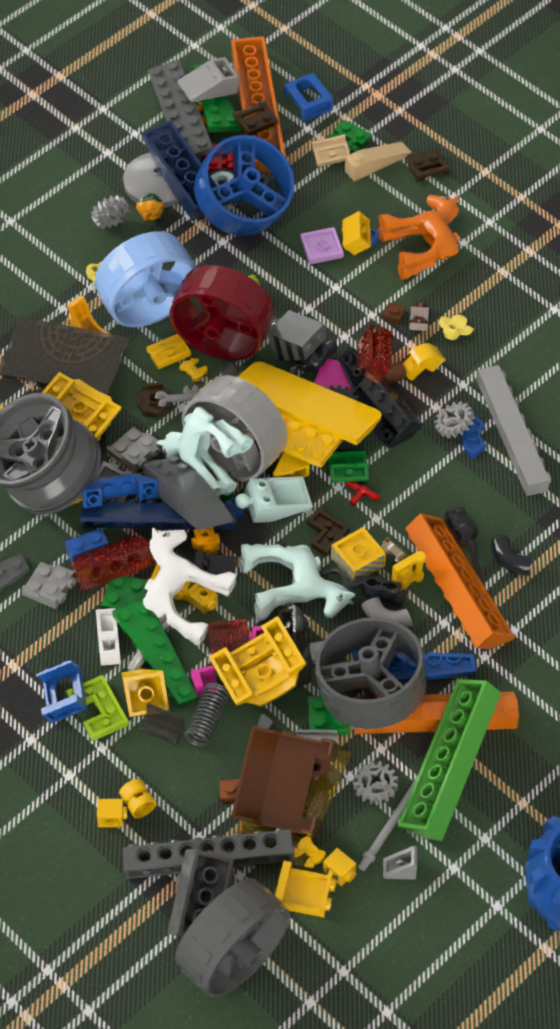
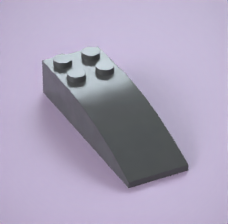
(187, 493)

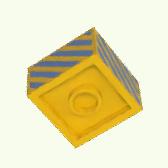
(358, 555)

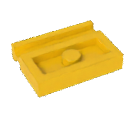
(168, 351)

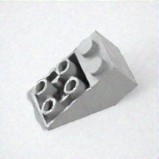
(210, 81)

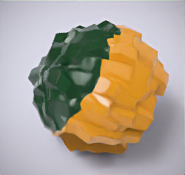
(150, 206)

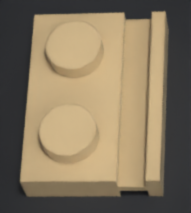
(330, 150)

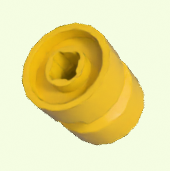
(137, 798)

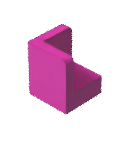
(201, 678)

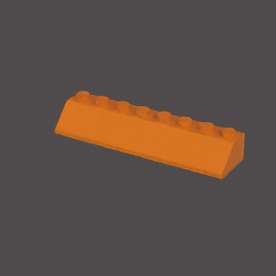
(459, 582)
(430, 711)

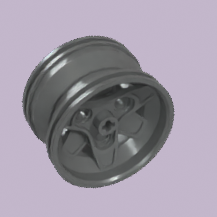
(45, 454)

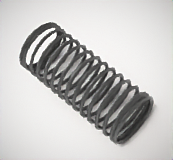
(207, 692)

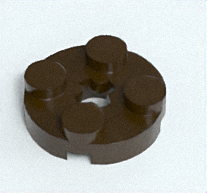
(145, 403)

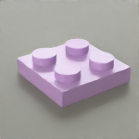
(321, 245)

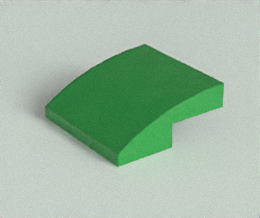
(348, 466)

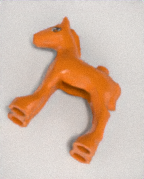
(432, 226)

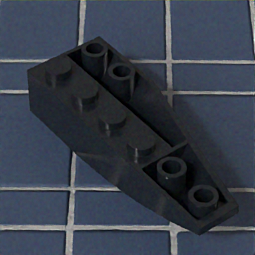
(397, 419)

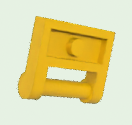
(403, 572)

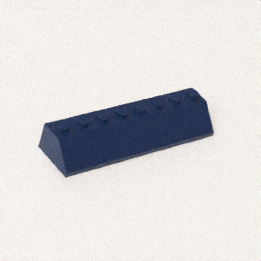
(143, 516)

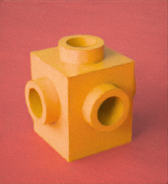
(206, 541)

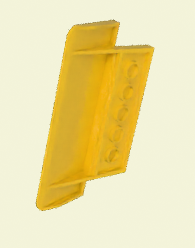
(312, 414)

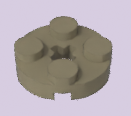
(394, 550)

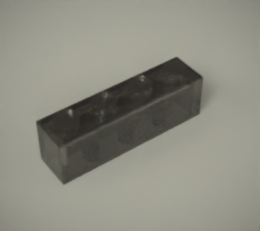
(297, 626)

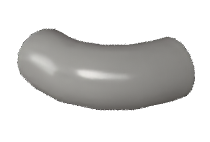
(374, 608)

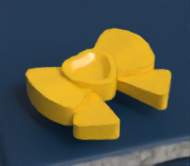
(190, 368)
(315, 856)

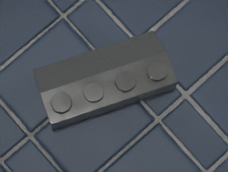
(200, 882)

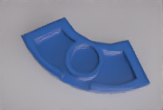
(472, 439)

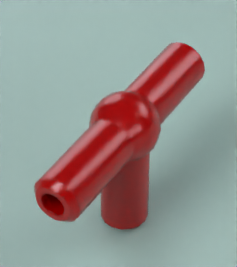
(361, 490)

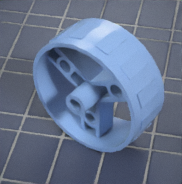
(133, 279)

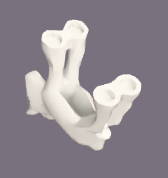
(171, 579)

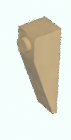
(373, 159)

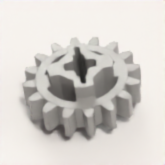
(110, 211)
(454, 419)
(376, 785)

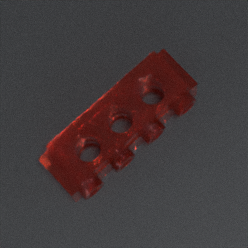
(375, 353)
(112, 562)

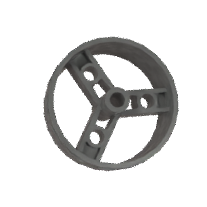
(378, 643)
(232, 937)

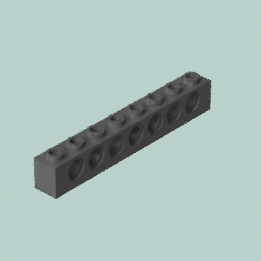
(176, 848)

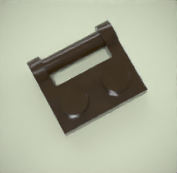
(258, 122)
(427, 164)

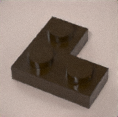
(330, 531)

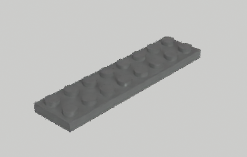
(178, 107)

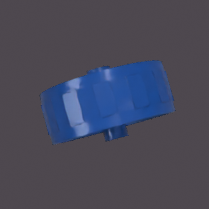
(245, 149)

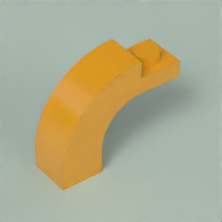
(81, 316)

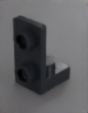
(215, 563)

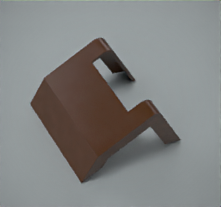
(278, 780)

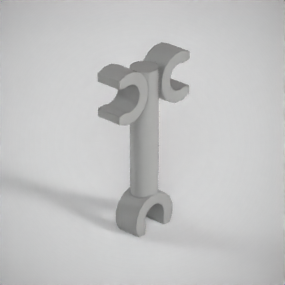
(187, 396)

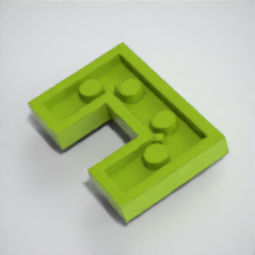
(111, 714)

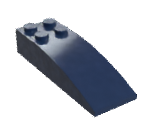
(176, 164)

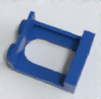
(309, 109)
(55, 709)

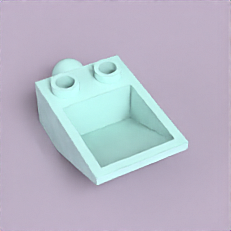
(274, 498)

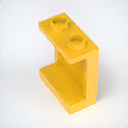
(305, 890)

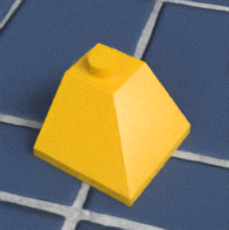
(144, 687)

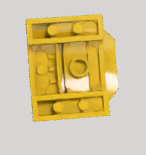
(84, 403)
(261, 667)

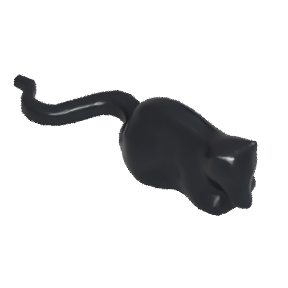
(317, 358)
(464, 532)
(373, 587)

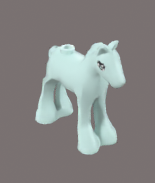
(194, 443)
(306, 581)

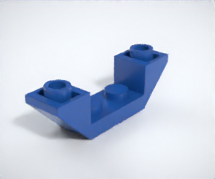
(119, 485)

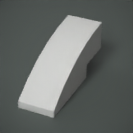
(108, 637)

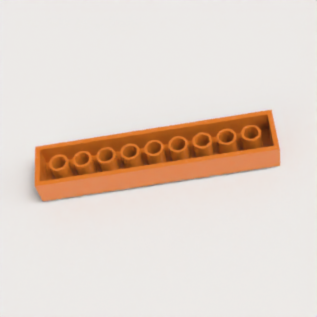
(255, 85)

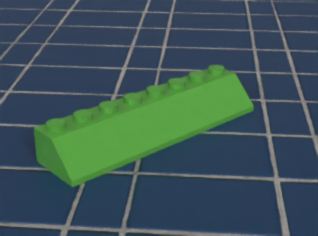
(449, 759)

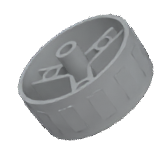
(248, 410)

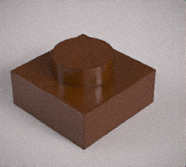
(394, 313)

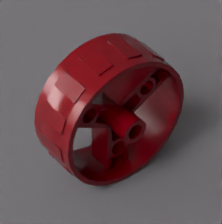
(234, 315)

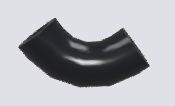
(508, 558)

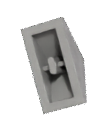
(401, 865)

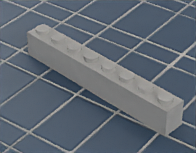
(513, 430)

